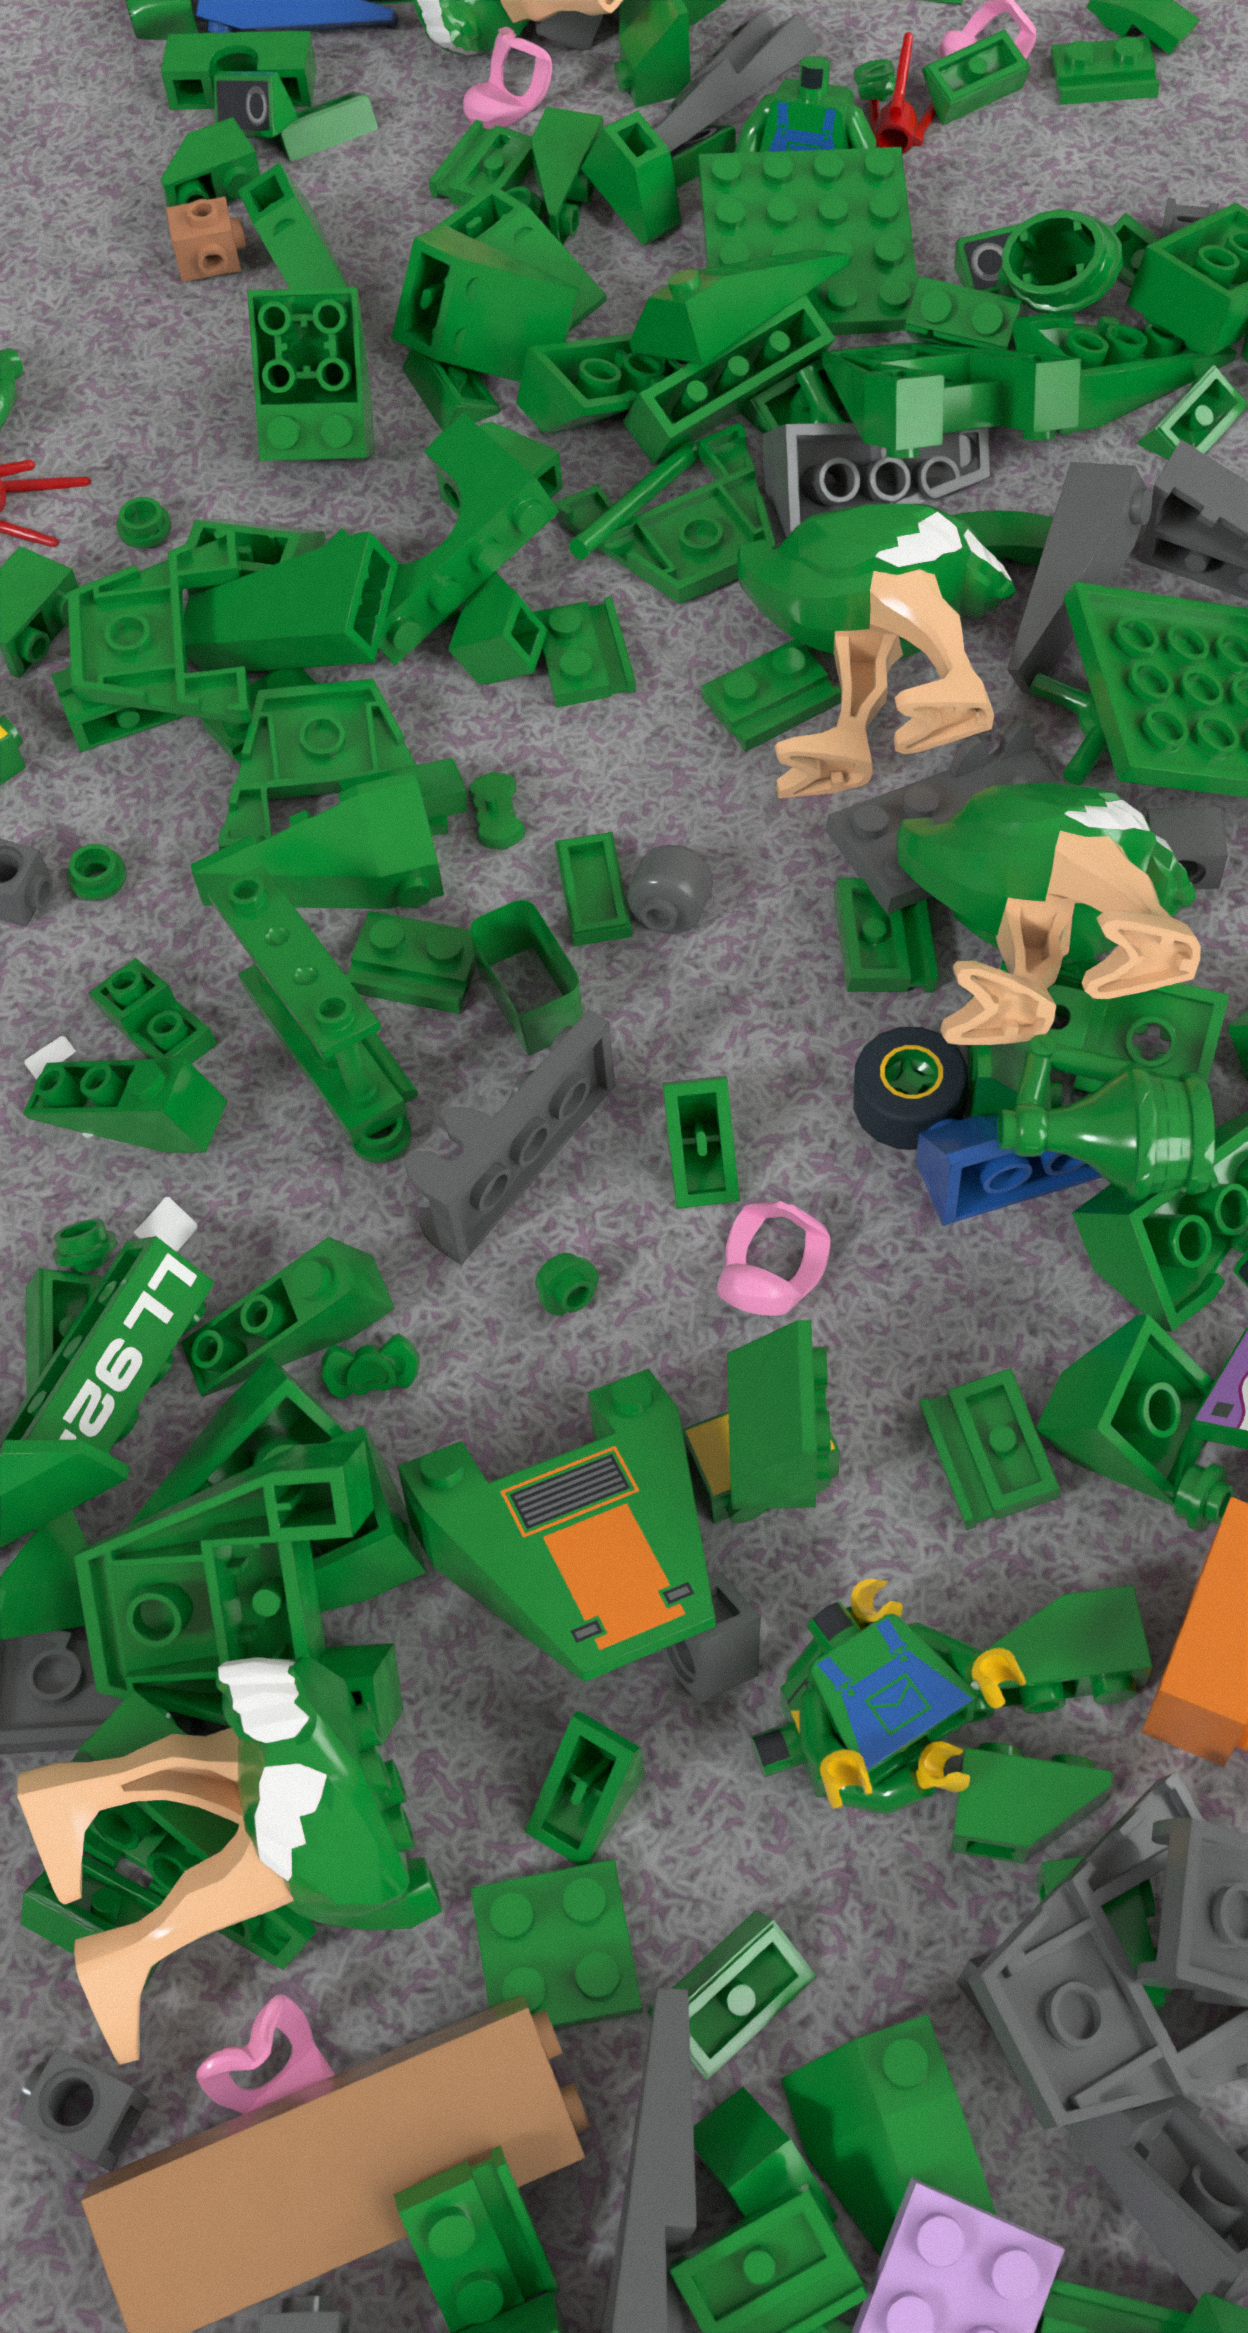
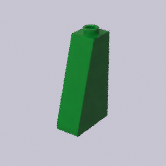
(298, 612)

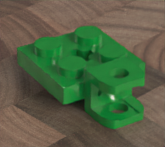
(1185, 1014)

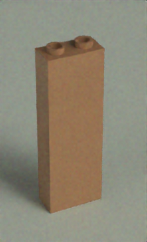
(319, 2169)

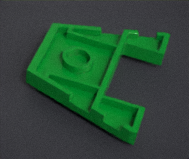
(693, 539)
(133, 639)
(308, 742)

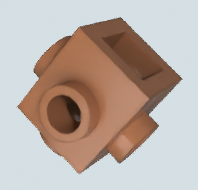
(205, 238)

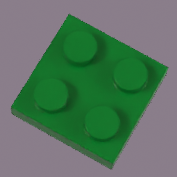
(559, 1944)

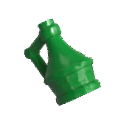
(1060, 261)
(1135, 1130)

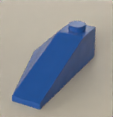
(291, 15)
(973, 1177)

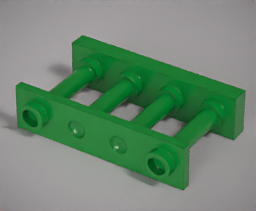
(309, 1004)

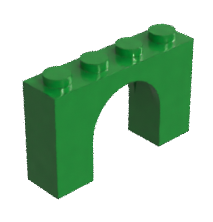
(497, 516)

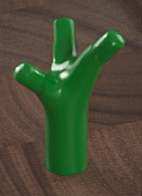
(819, 401)

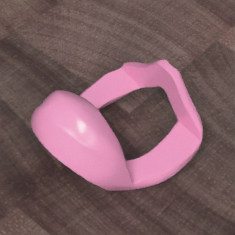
(958, 39)
(492, 100)
(758, 1289)
(302, 2070)

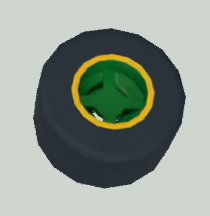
(908, 1084)

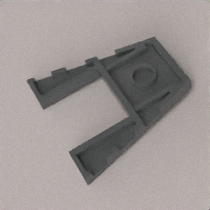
(1071, 1999)

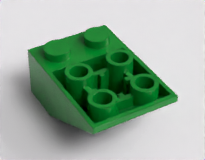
(516, 231)
(479, 305)
(310, 374)

